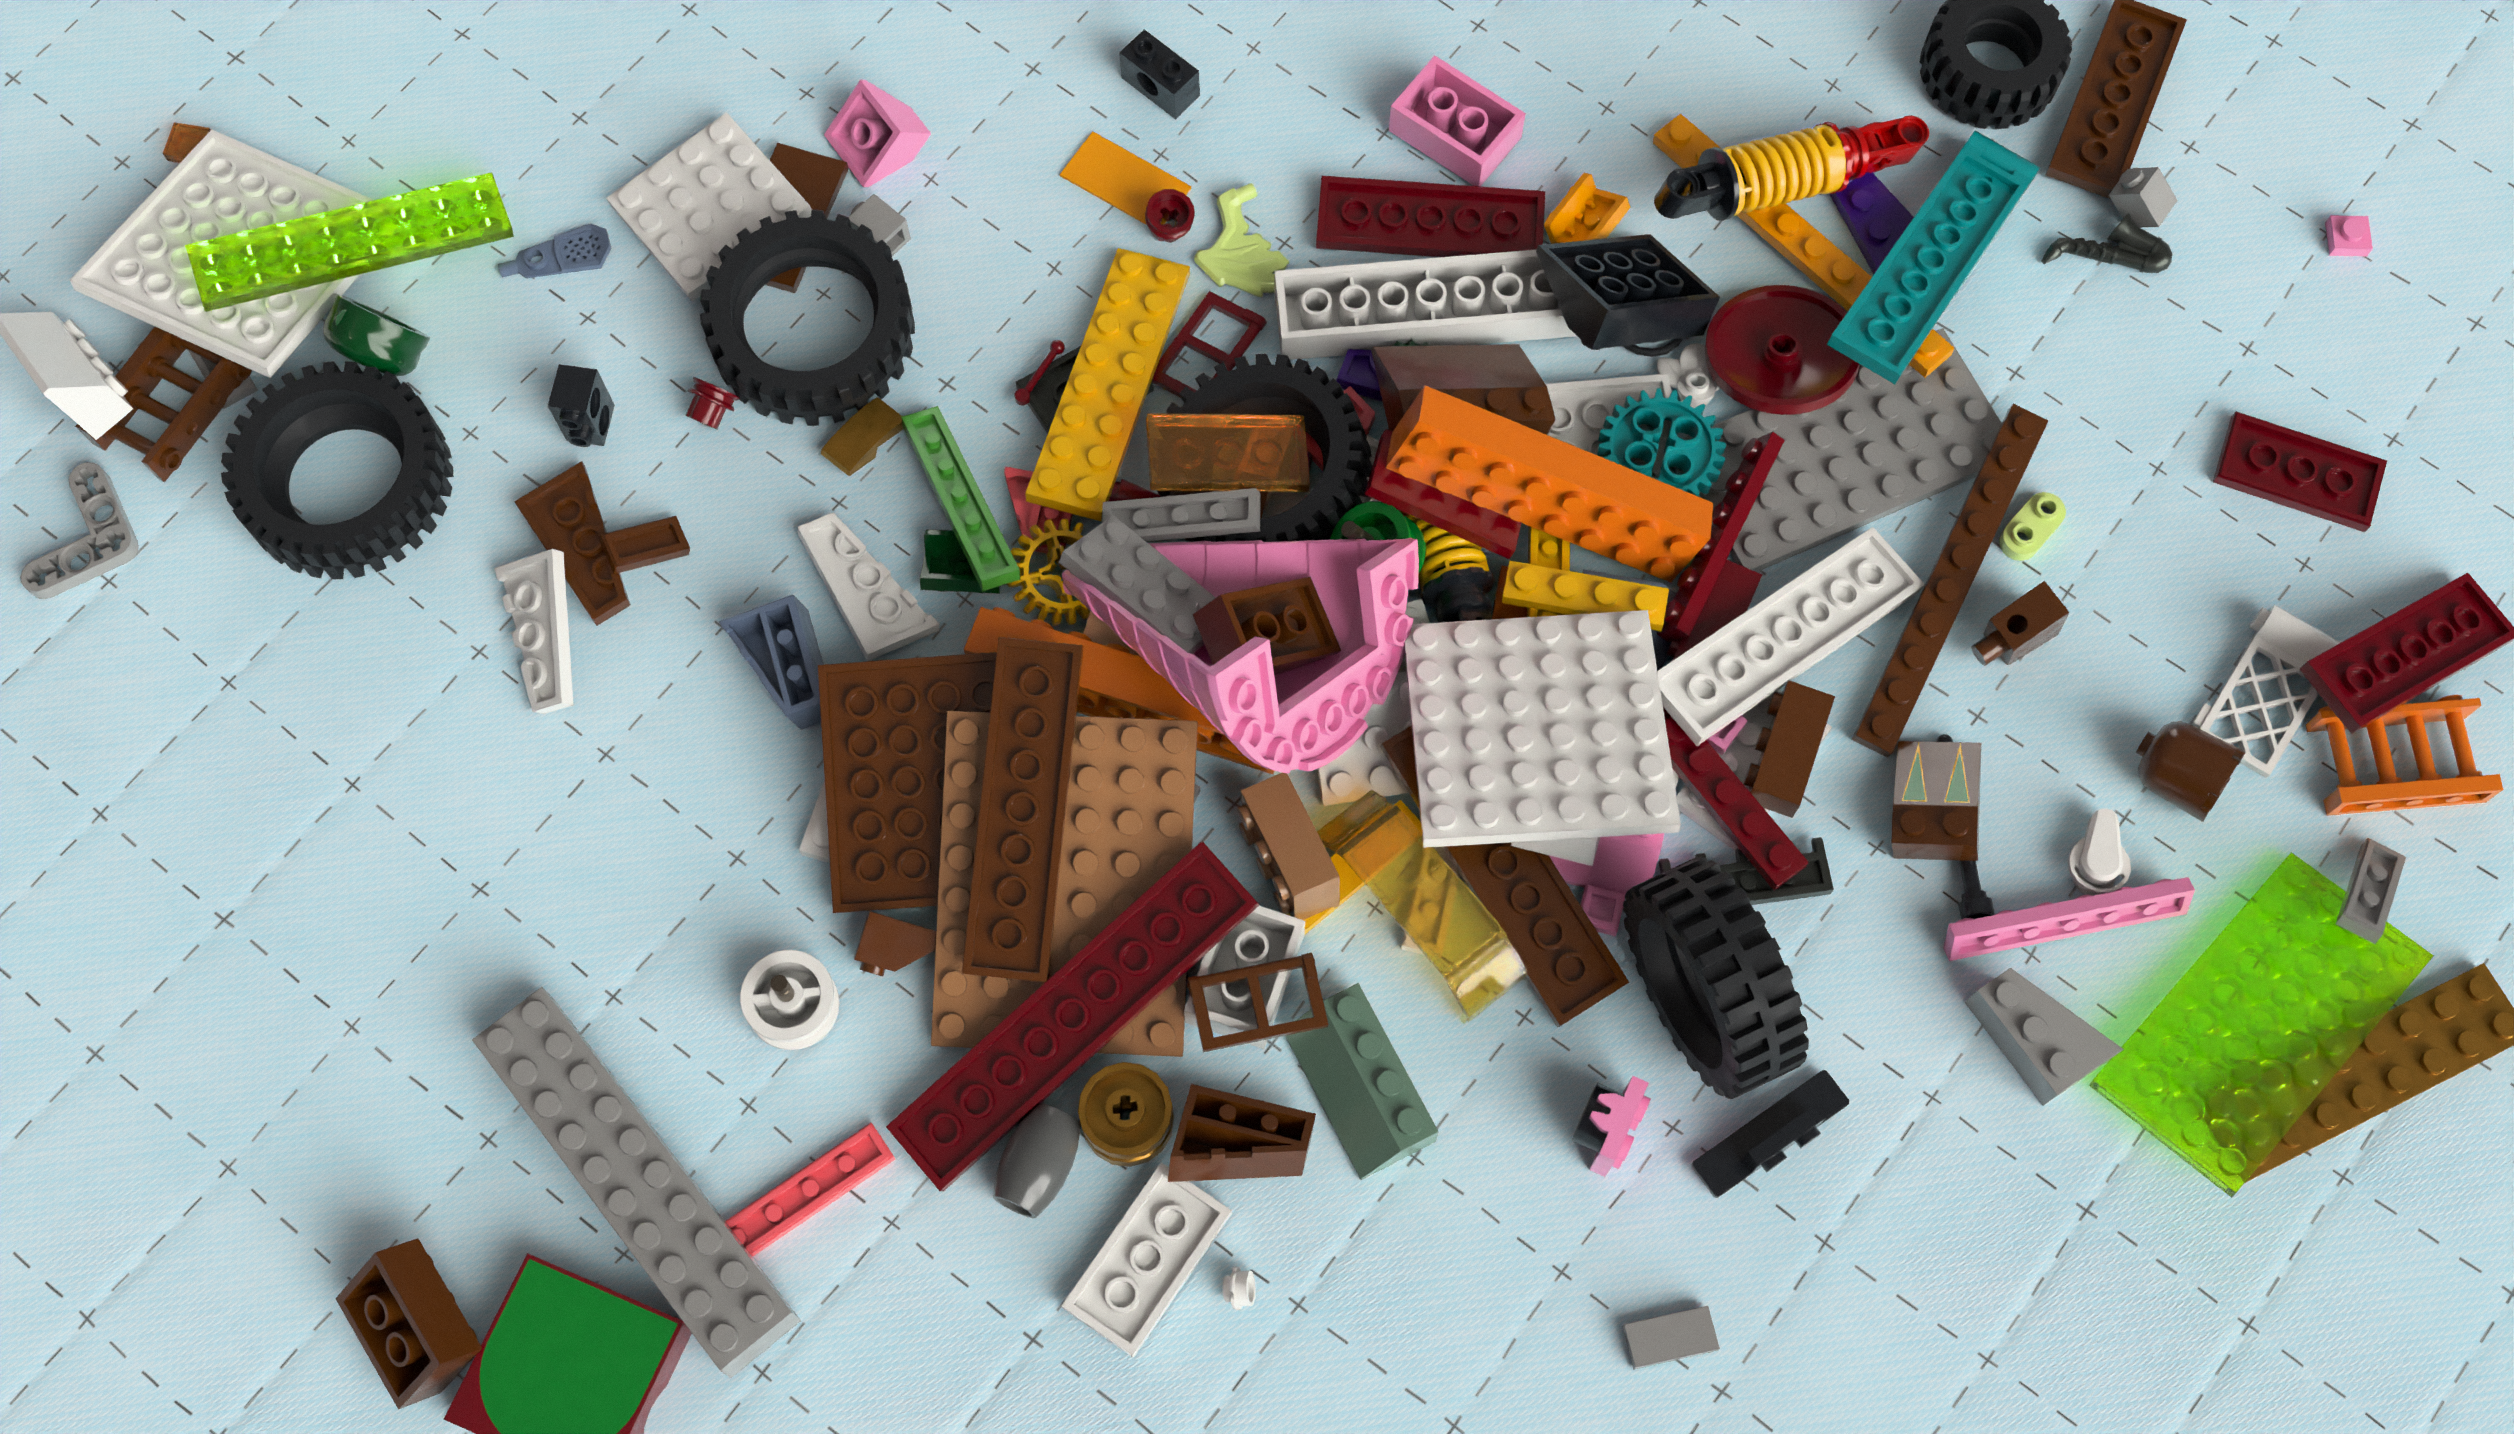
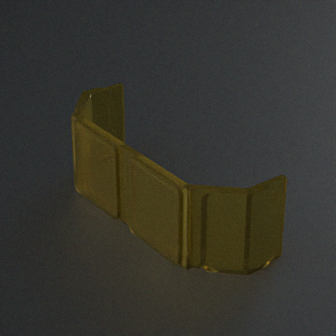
(1426, 901)

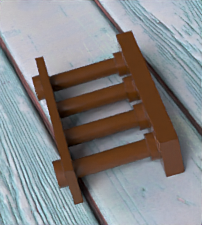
(143, 373)

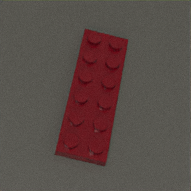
(1427, 218)
(2408, 652)

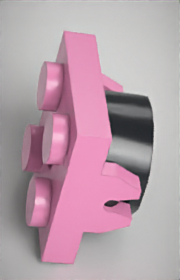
(1608, 1120)

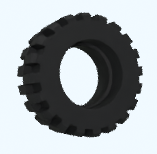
(1990, 94)

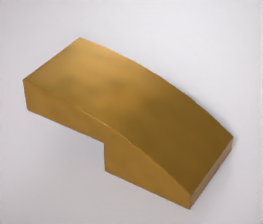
(861, 435)

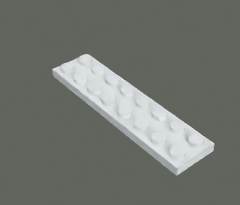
(1785, 635)

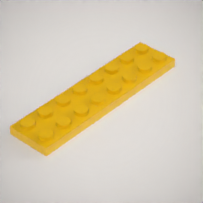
(1108, 385)

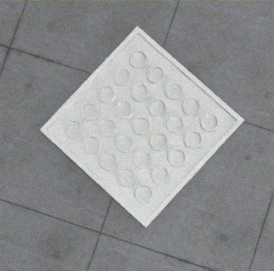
(209, 195)
(1539, 729)

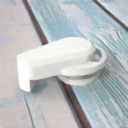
(2099, 856)

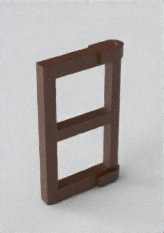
(1264, 1031)

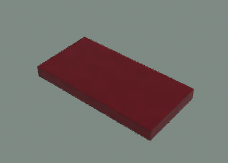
(2300, 471)
(1439, 508)

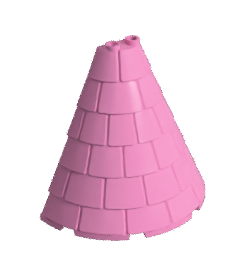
(1309, 711)

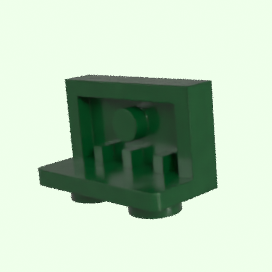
(946, 565)

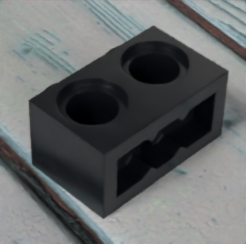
(581, 405)

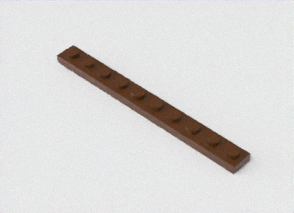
(1949, 581)

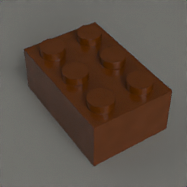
(408, 1323)

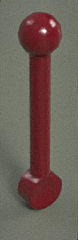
(1022, 396)

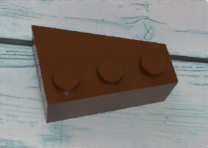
(1238, 1138)

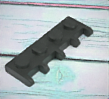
(1809, 882)

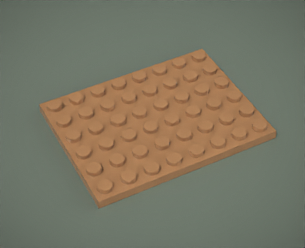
(1121, 834)

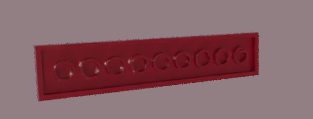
(1072, 1016)

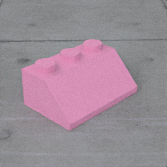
(1617, 863)

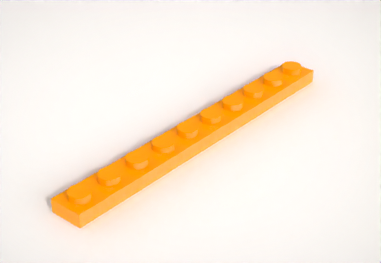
(1797, 240)

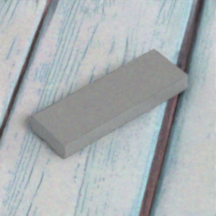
(2371, 890)

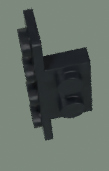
(1770, 1133)

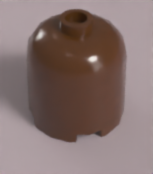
(2187, 766)

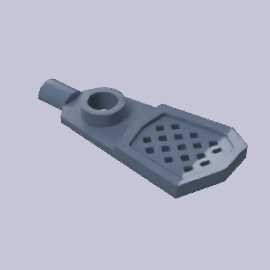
(555, 254)

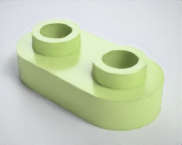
(2034, 524)

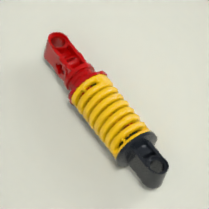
(1787, 167)

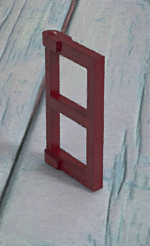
(1185, 338)

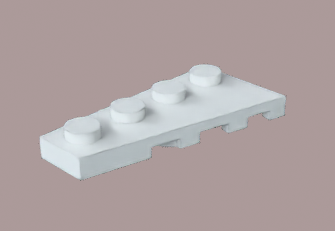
(866, 594)
(539, 611)

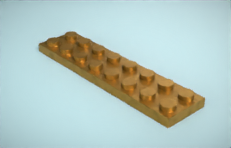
(2404, 1056)

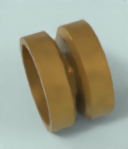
(1123, 1089)

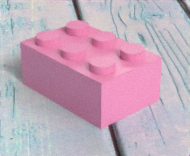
(1456, 121)

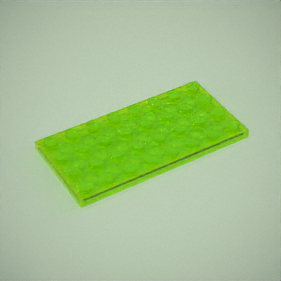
(2258, 1026)

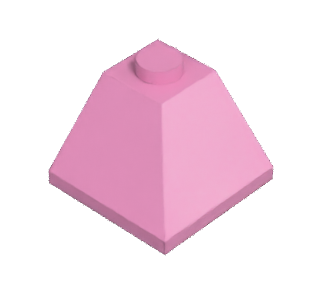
(876, 133)

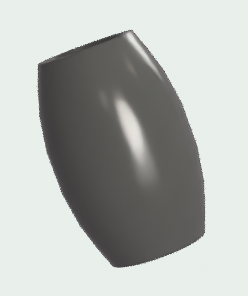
(1036, 1160)

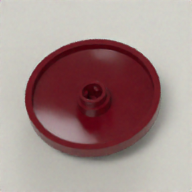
(1774, 351)

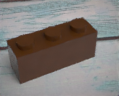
(1788, 747)

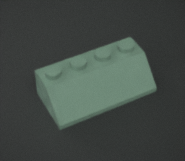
(1363, 1084)

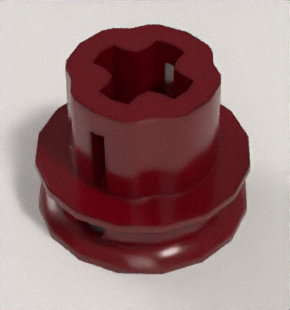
(1169, 205)
(709, 403)

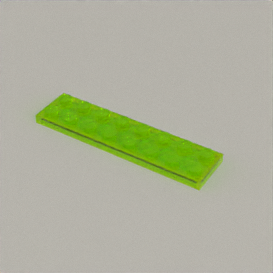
(348, 241)

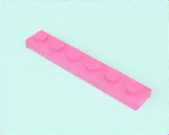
(2068, 918)

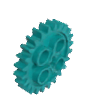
(1696, 457)

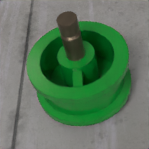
(1379, 522)

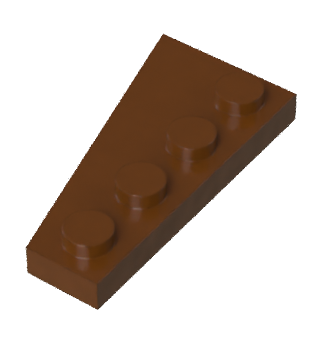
(570, 521)

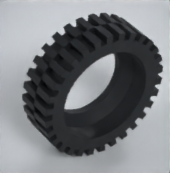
(302, 415)
(1327, 418)

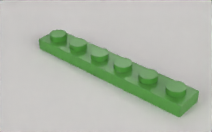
(960, 499)

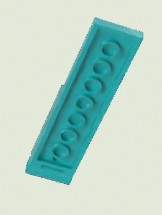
(1933, 257)

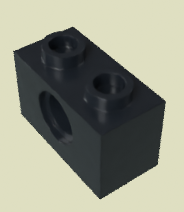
(1159, 74)

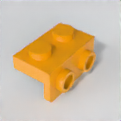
(1585, 213)

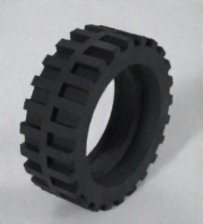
(807, 244)
(1716, 977)

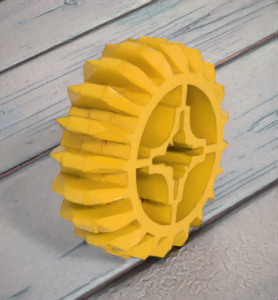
(1051, 538)

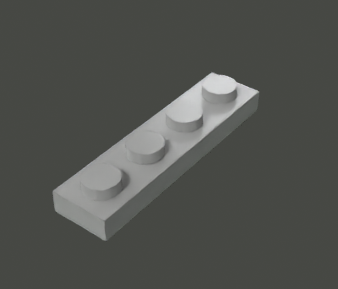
(1189, 514)

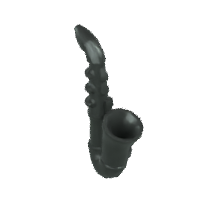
(2135, 249)

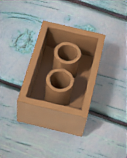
(1288, 848)

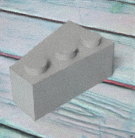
(2039, 1035)

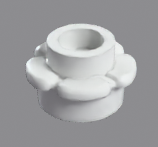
(1239, 1288)

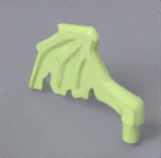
(1240, 258)

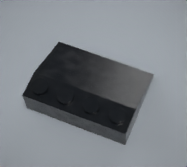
(1626, 291)

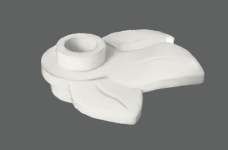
(1690, 375)

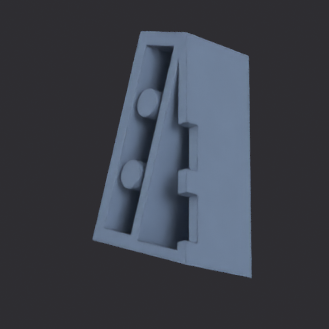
(784, 654)

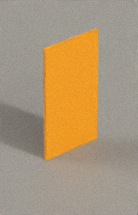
(1118, 176)

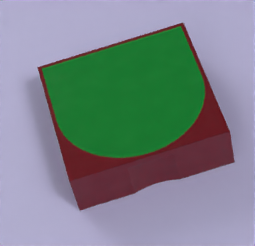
(568, 1359)

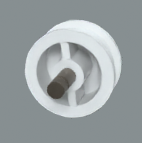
(789, 999)

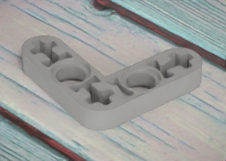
(101, 536)

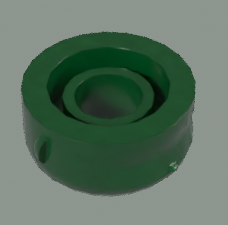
(373, 337)

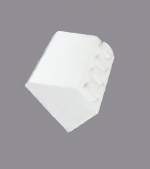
(66, 369)

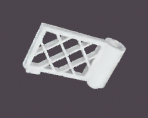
(2289, 644)

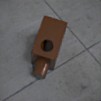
(2022, 626)

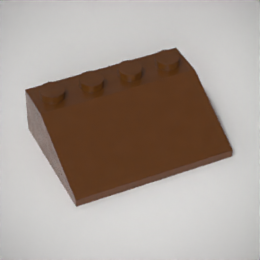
(1483, 375)

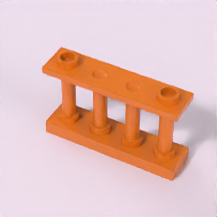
(2390, 791)

